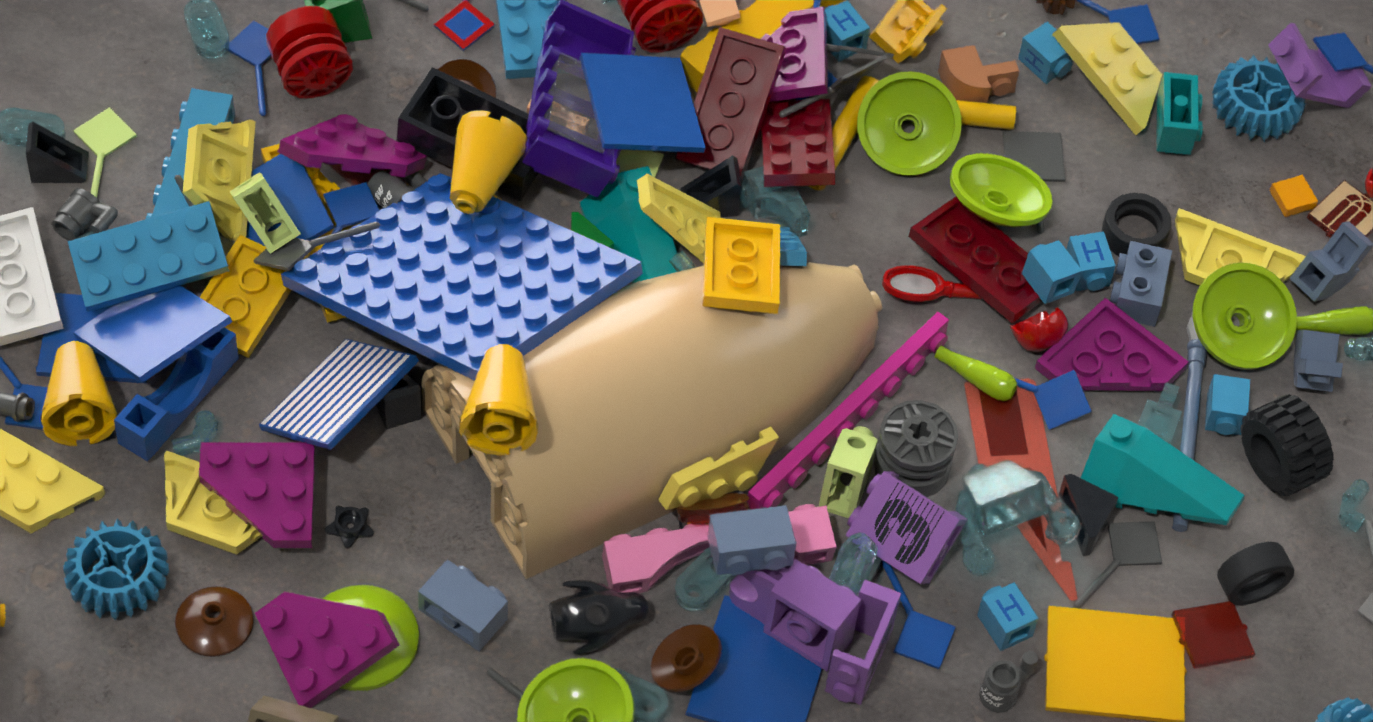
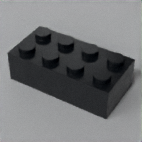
(433, 118)

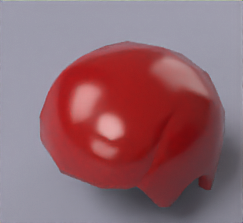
(1040, 330)

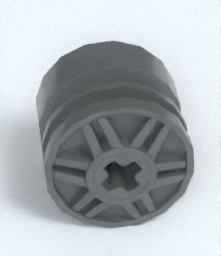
(918, 445)

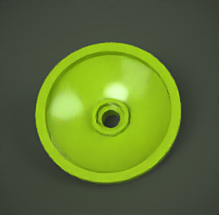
(913, 99)
(1000, 190)
(1260, 304)
(402, 623)
(577, 693)

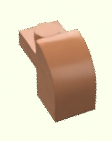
(970, 80)

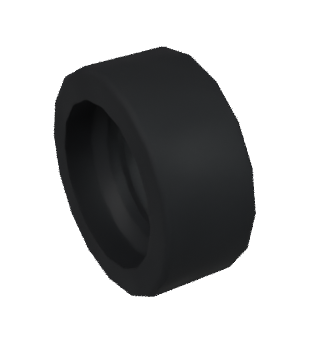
(1137, 205)
(1255, 573)

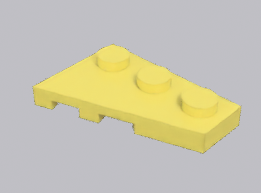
(676, 213)
(714, 478)

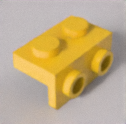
(906, 27)

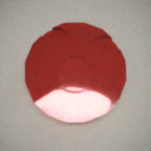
(700, 511)

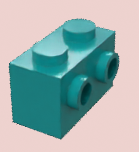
(1178, 113)

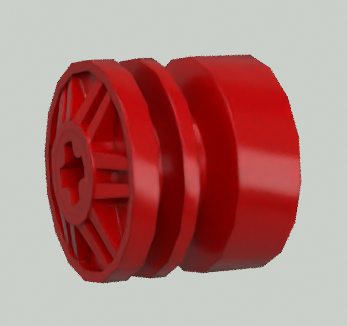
(662, 23)
(309, 52)

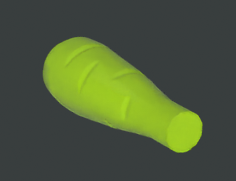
(1339, 321)
(984, 376)

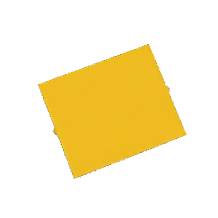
(1114, 665)

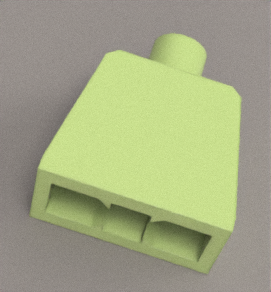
(264, 210)
(853, 455)

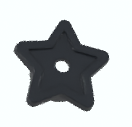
(348, 515)

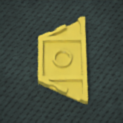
(1114, 67)
(215, 164)
(1211, 245)
(38, 486)
(201, 513)

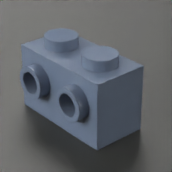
(1142, 282)
(751, 540)
(463, 604)

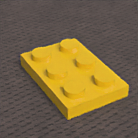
(741, 265)
(247, 294)

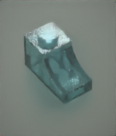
(778, 203)

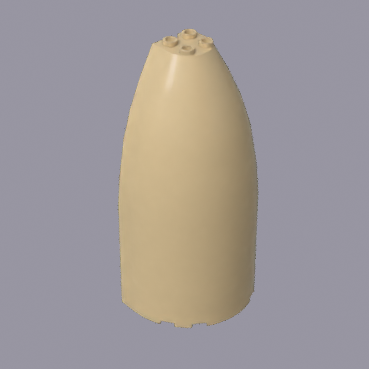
(651, 390)

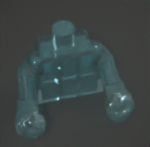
(1005, 497)

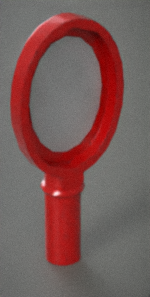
(922, 284)

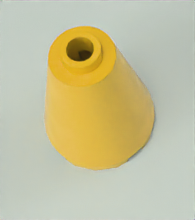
(483, 158)
(77, 398)
(500, 405)

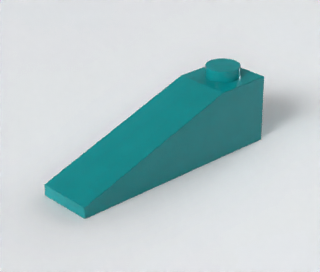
(633, 232)
(1156, 475)

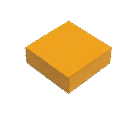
(1293, 195)

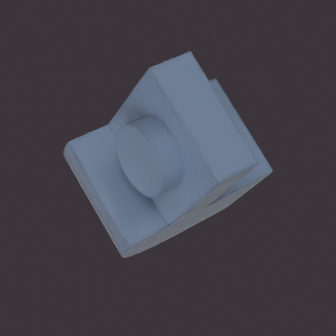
(1335, 265)
(1316, 360)

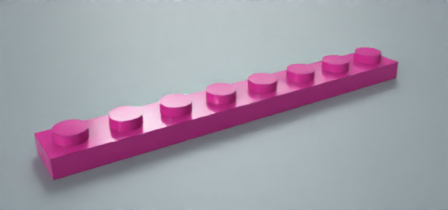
(858, 405)

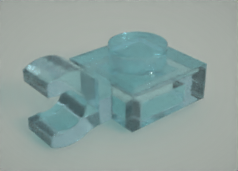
(1160, 416)

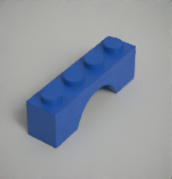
(153, 418)

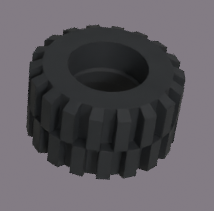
(1287, 445)

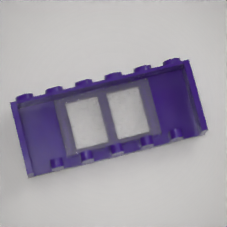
(561, 119)

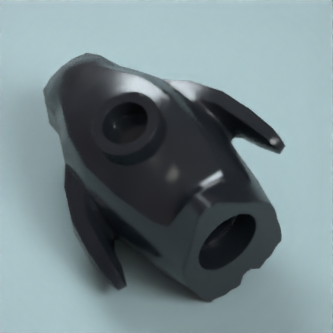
(594, 614)

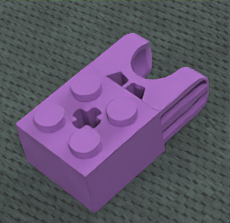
(799, 609)

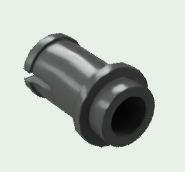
(17, 406)

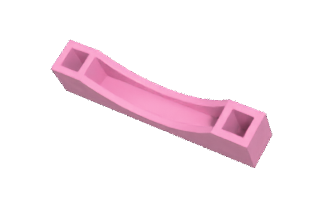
(640, 561)

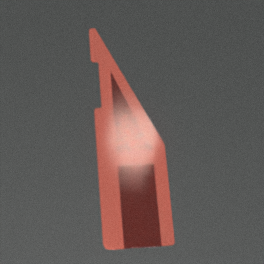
(1017, 433)

